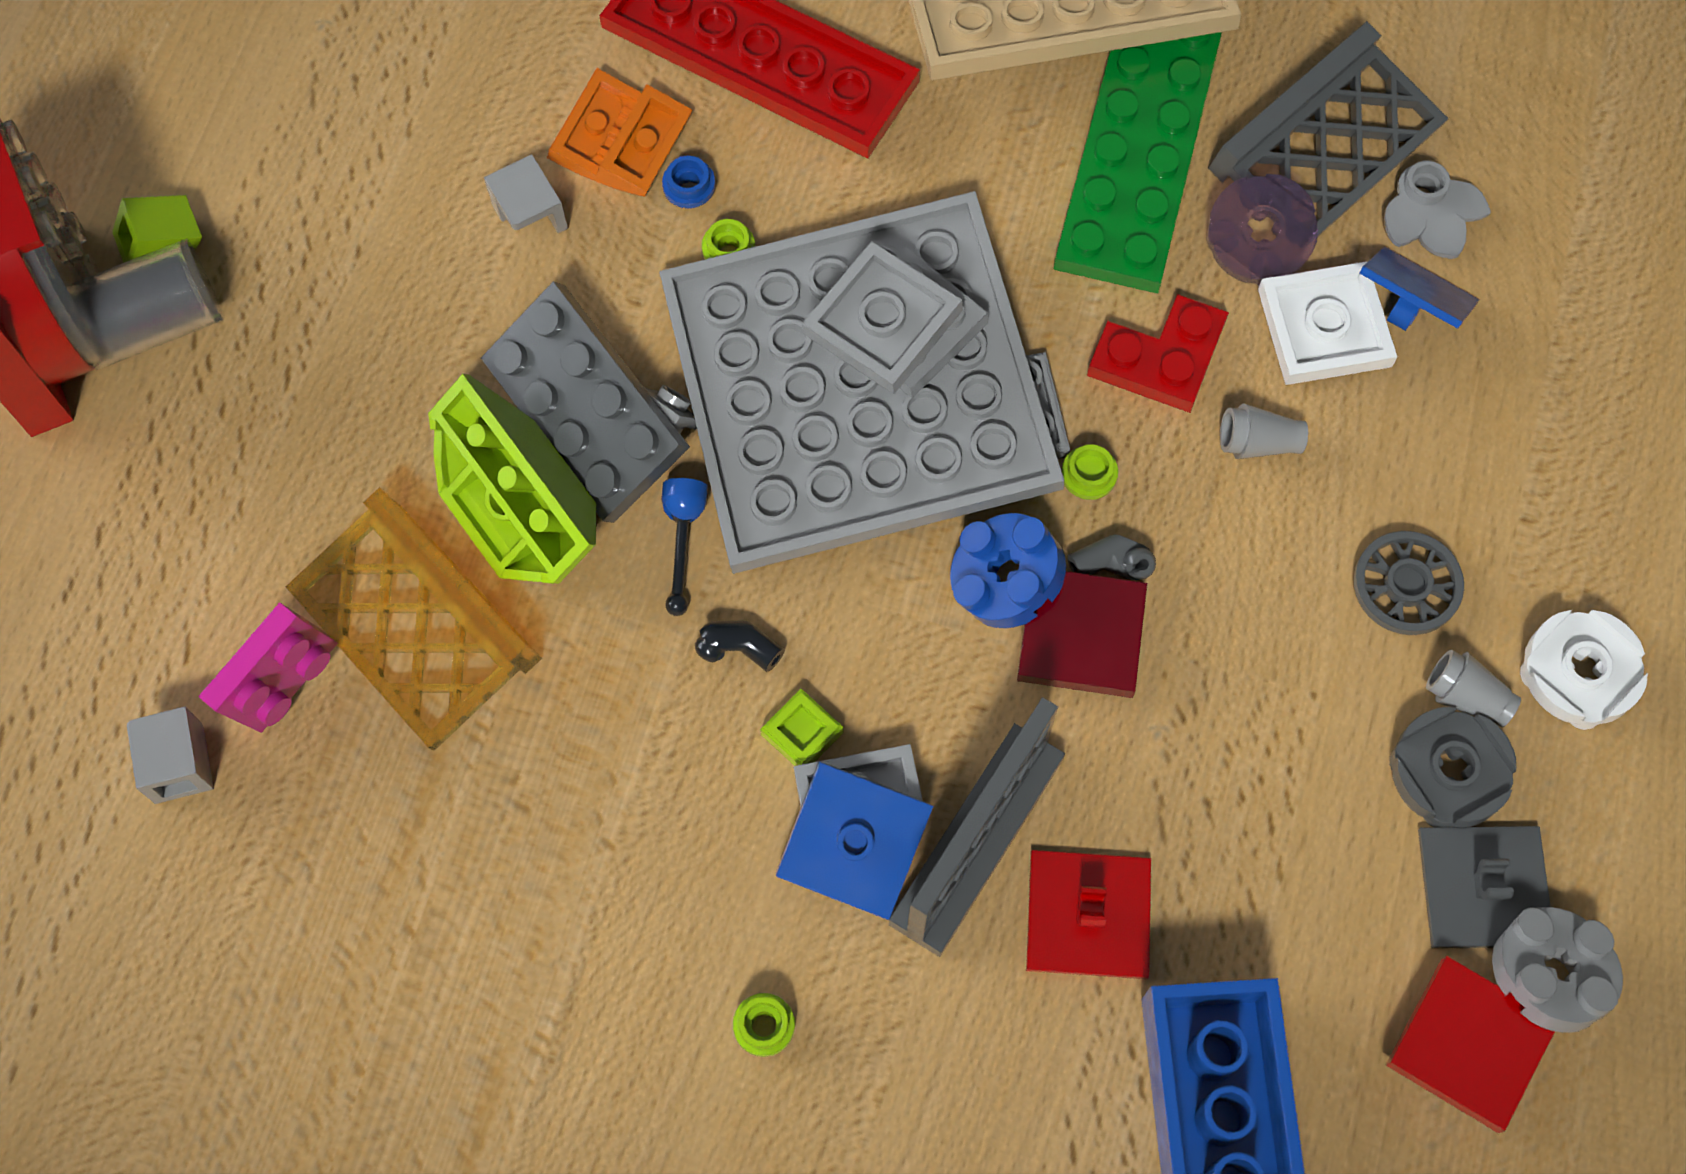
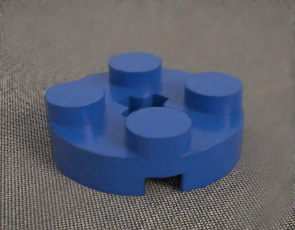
(987, 547)

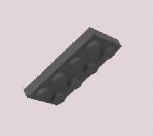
(585, 401)

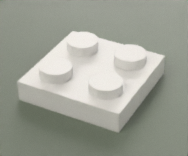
(1326, 323)

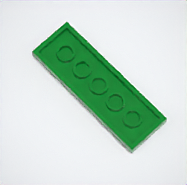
(1137, 162)

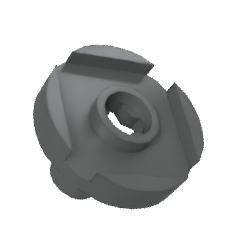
(1441, 798)

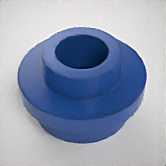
(686, 170)

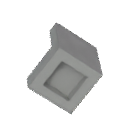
(524, 195)
(169, 755)

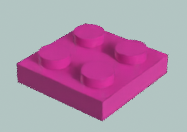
(269, 669)

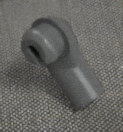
(1114, 555)

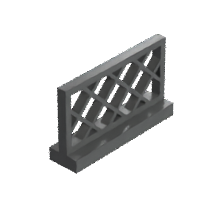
(1309, 97)
(980, 833)

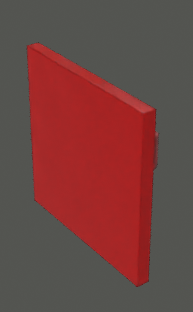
(1089, 914)

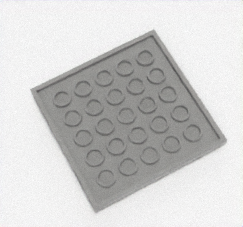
(816, 450)

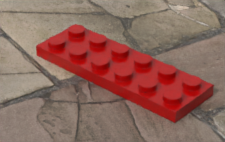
(776, 62)

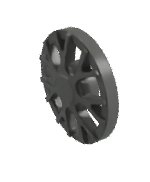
(1408, 583)

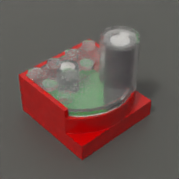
(62, 311)

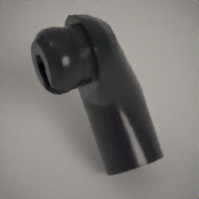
(738, 636)

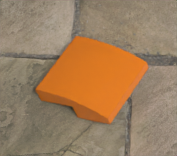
(619, 134)

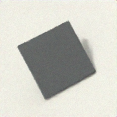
(1480, 881)

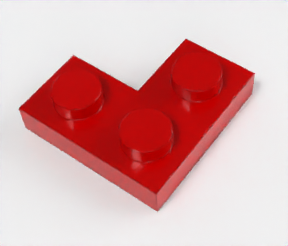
(1166, 367)

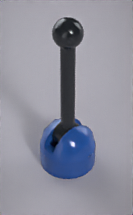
(682, 502)

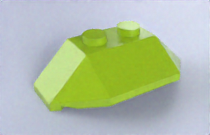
(509, 486)

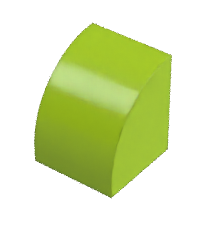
(153, 223)

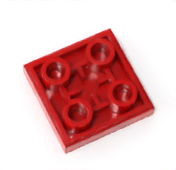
(1470, 1045)

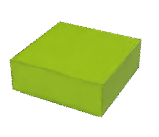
(801, 730)

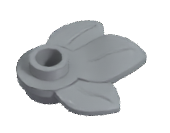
(1436, 216)

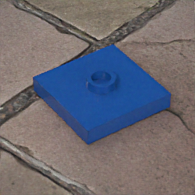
(854, 840)

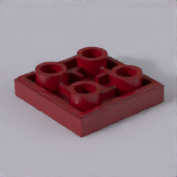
(1086, 636)

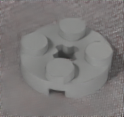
(1581, 946)

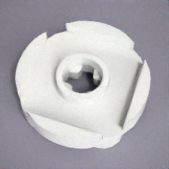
(1562, 691)

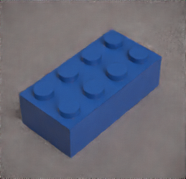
(1221, 1078)

